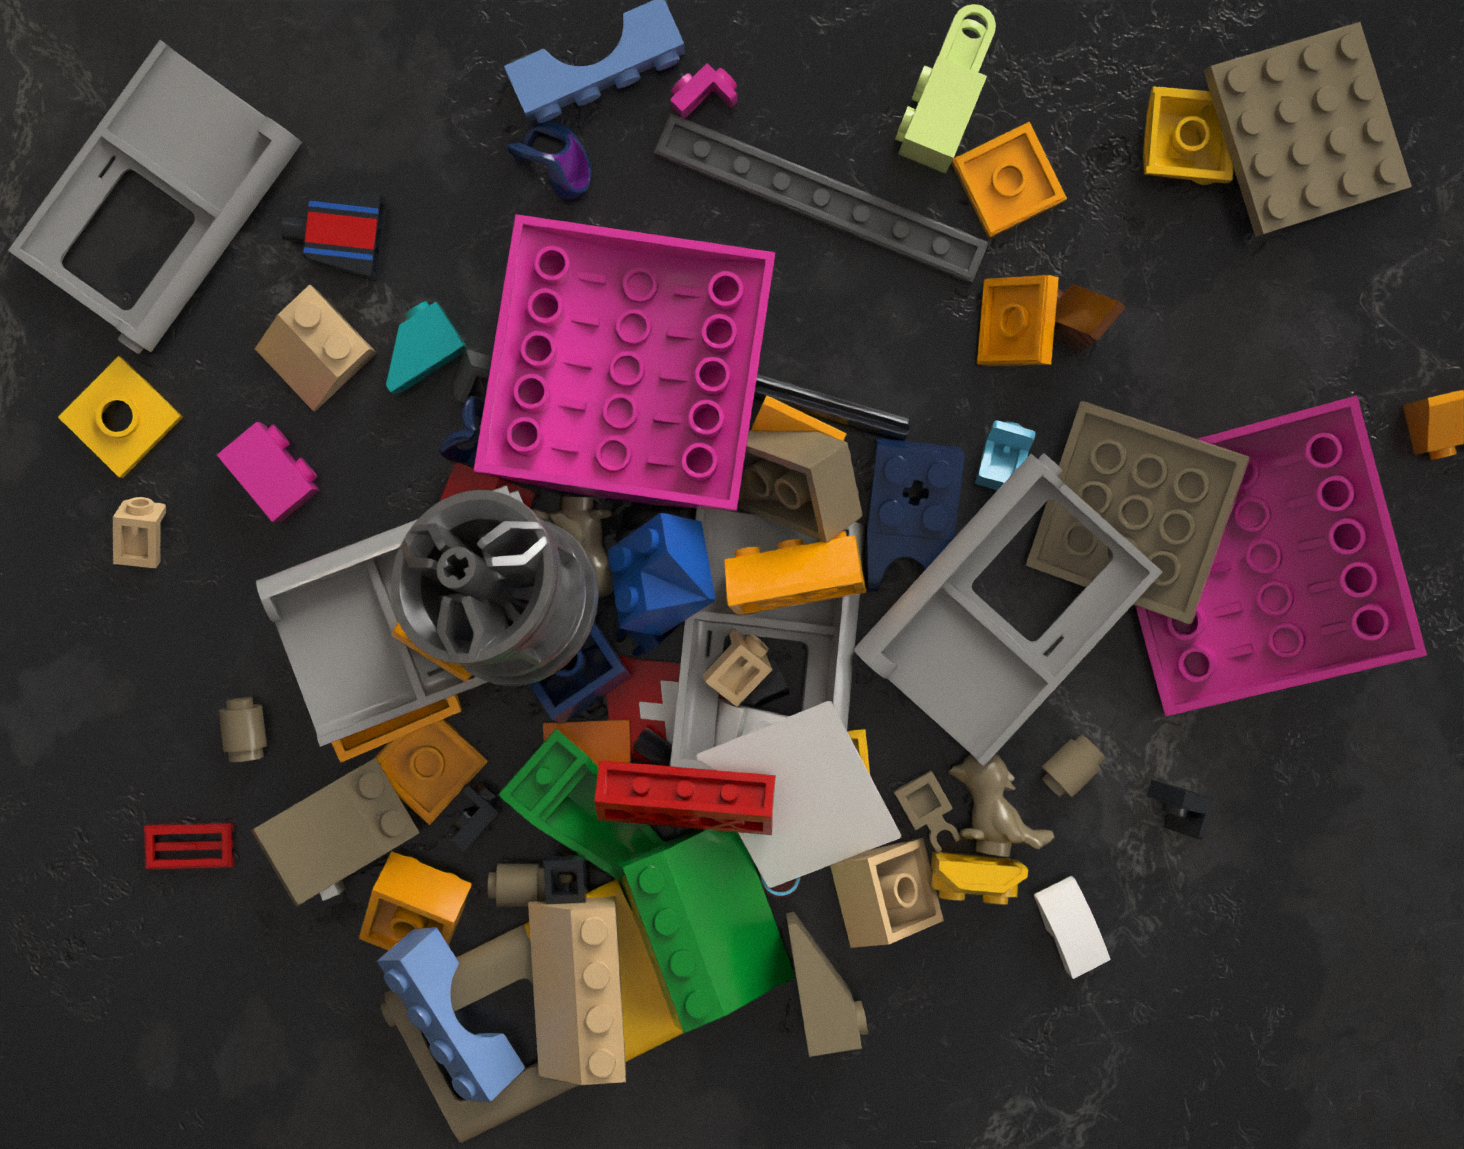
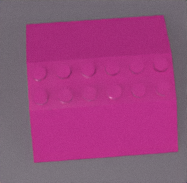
(624, 364)
(1302, 573)

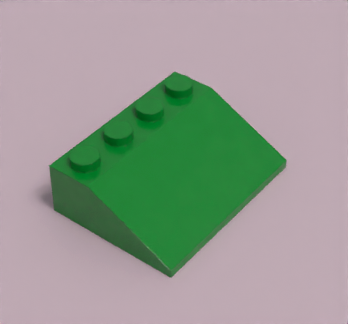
(705, 925)

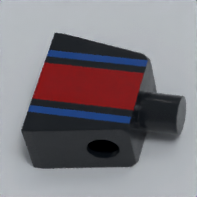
(341, 232)

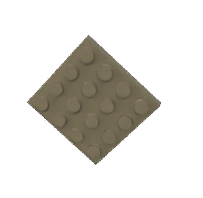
(1307, 128)
(1156, 491)

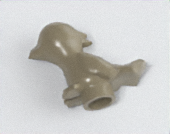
(580, 520)
(993, 817)

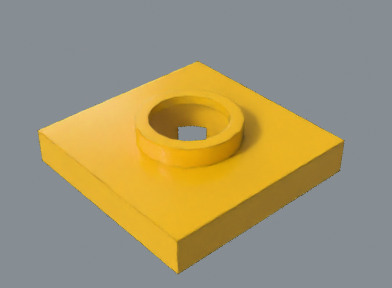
(150, 422)

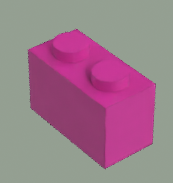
(269, 471)

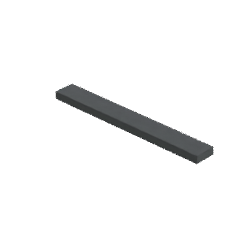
(820, 198)

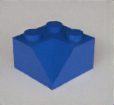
(661, 574)

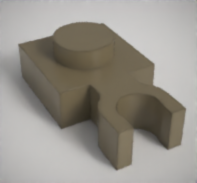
(925, 804)

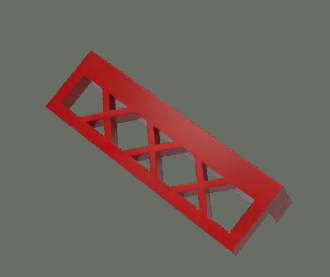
(685, 797)

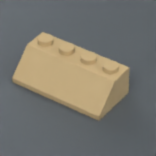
(578, 991)

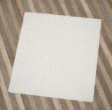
(822, 794)

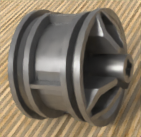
(460, 603)

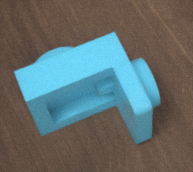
(1003, 453)

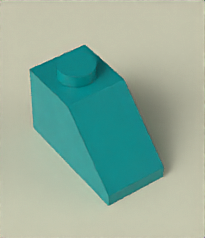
(422, 346)

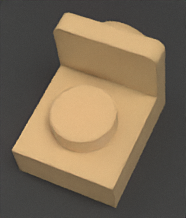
(137, 533)
(739, 667)

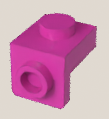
(693, 90)

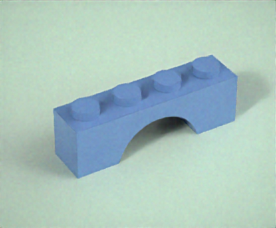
(646, 42)
(422, 975)

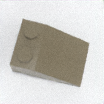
(800, 482)
(335, 832)
(828, 1009)

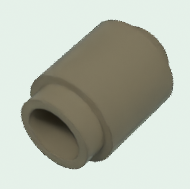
(242, 729)
(1072, 766)
(516, 884)

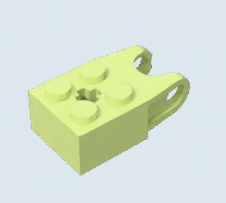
(947, 93)

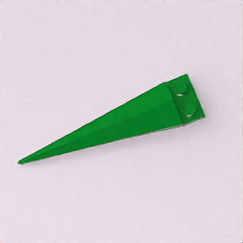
(558, 797)

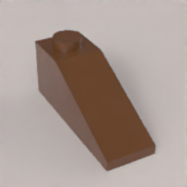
(1083, 316)

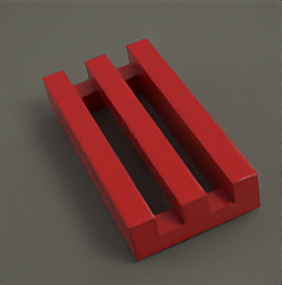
(225, 845)

